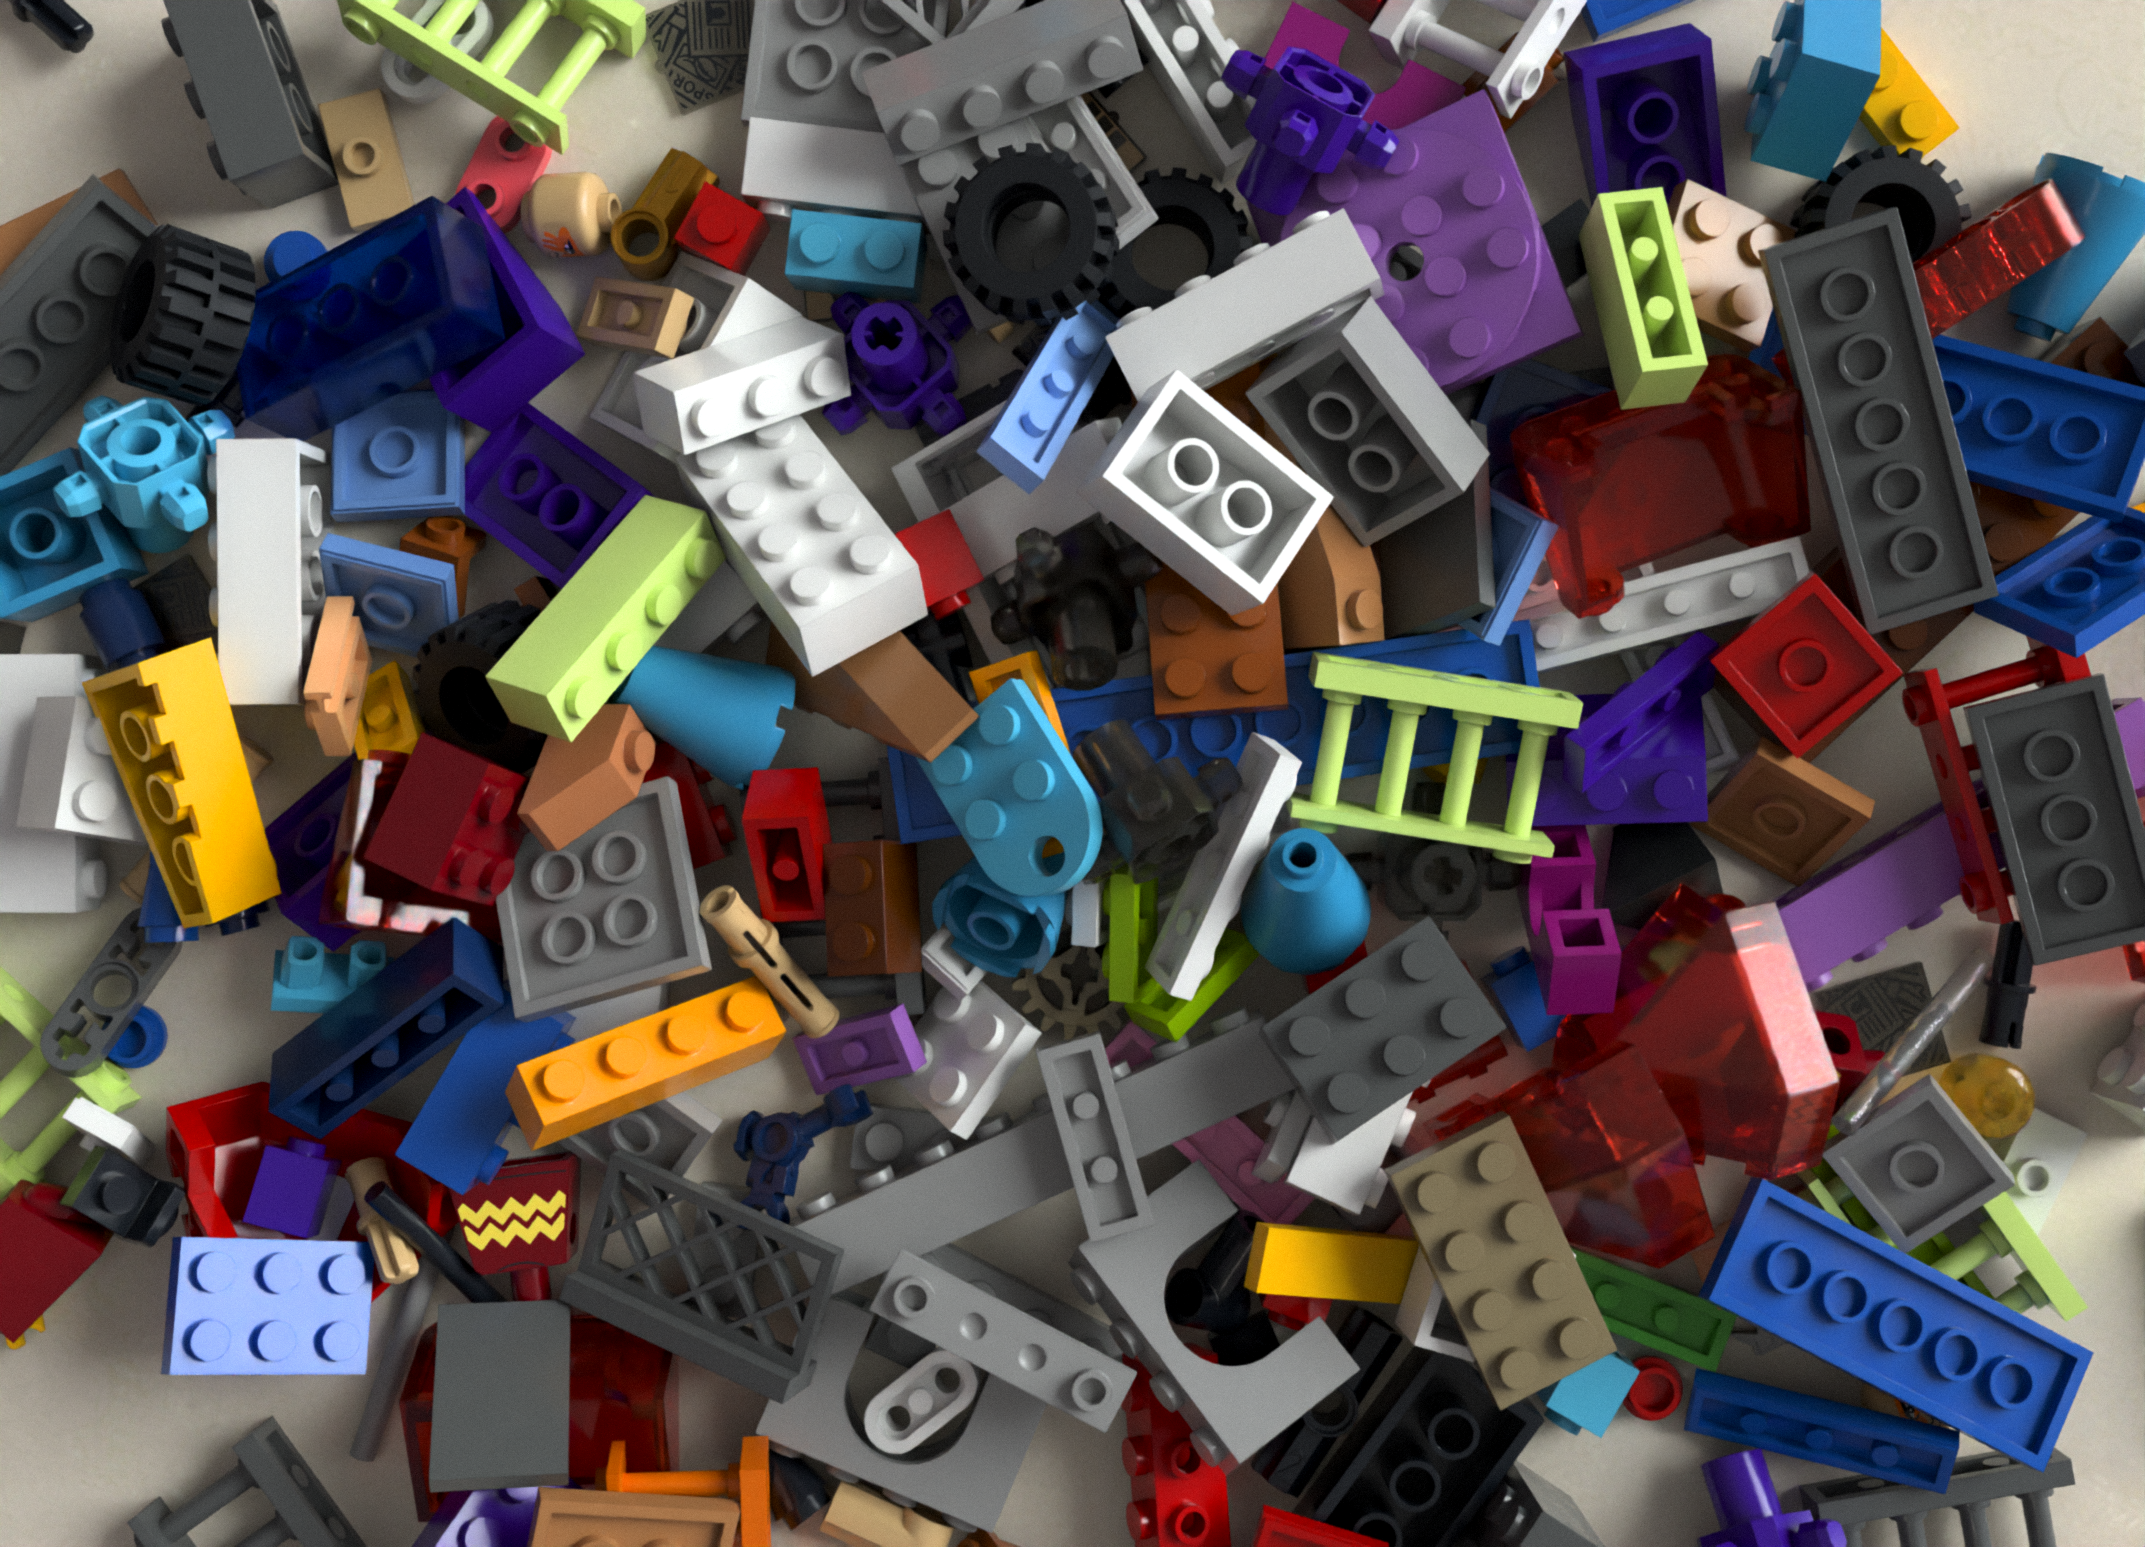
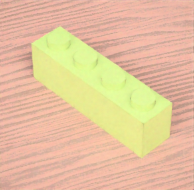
(606, 618)

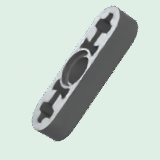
(71, 1023)

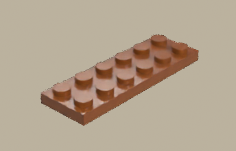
(1198, 651)

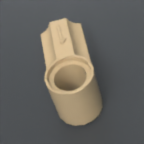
(872, 1520)

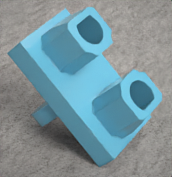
(317, 981)

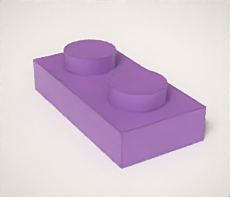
(861, 1050)

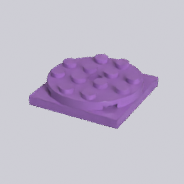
(1487, 269)

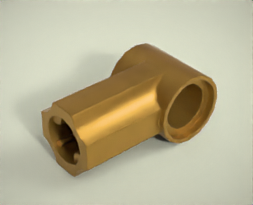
(660, 212)

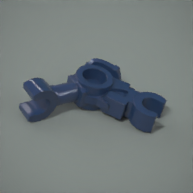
(783, 1140)

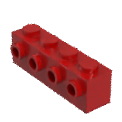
(1173, 1489)

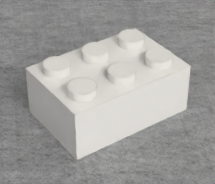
(1205, 494)

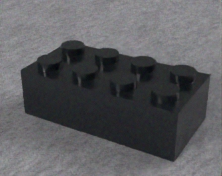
(1421, 1455)

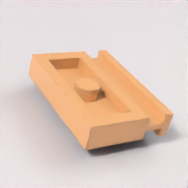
(337, 677)

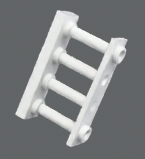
(1515, 76)

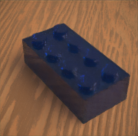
(368, 321)

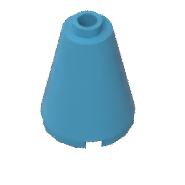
(2114, 223)
(711, 708)
(1305, 905)
(998, 927)

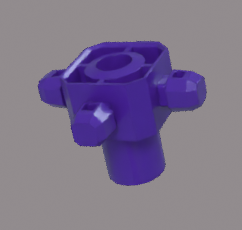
(1301, 124)
(899, 364)
(1751, 1510)

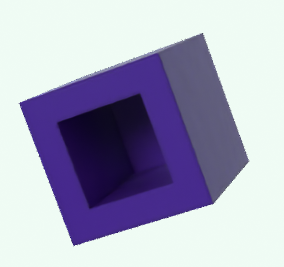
(293, 1187)

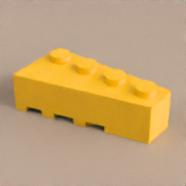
(188, 780)

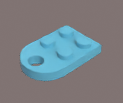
(1016, 789)

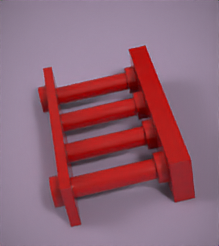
(1928, 706)

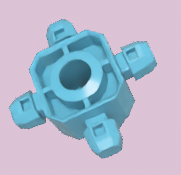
(145, 469)

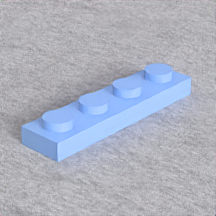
(1050, 396)

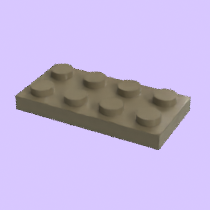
(1501, 1259)

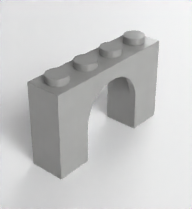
(1227, 1407)
(960, 1475)

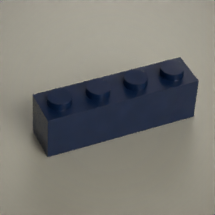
(387, 1028)

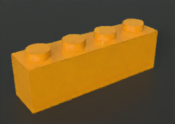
(643, 1062)

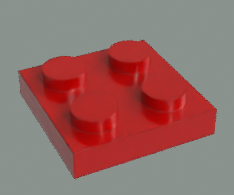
(1805, 664)

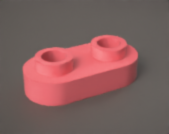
(504, 171)

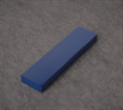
(1822, 1431)

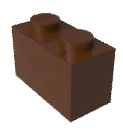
(872, 908)

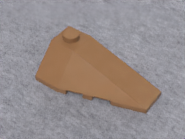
(1331, 584)
(882, 692)

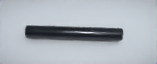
(430, 1244)

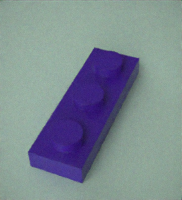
(1638, 711)

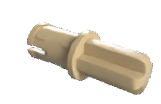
(391, 1252)

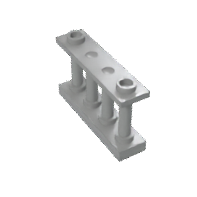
(1008, 1330)

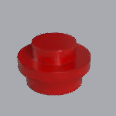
(1655, 1390)

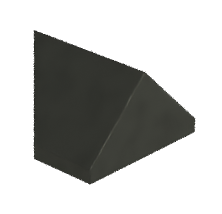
(1650, 864)

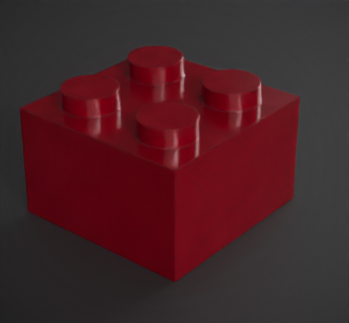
(452, 822)

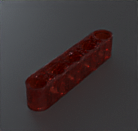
(1988, 258)

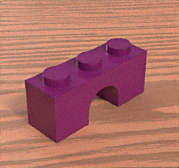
(1408, 100)
(1569, 938)

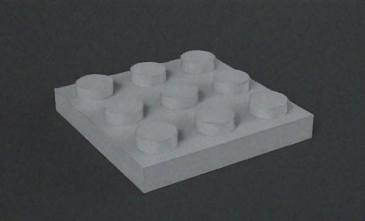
(812, 55)
(604, 910)

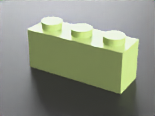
(1642, 298)

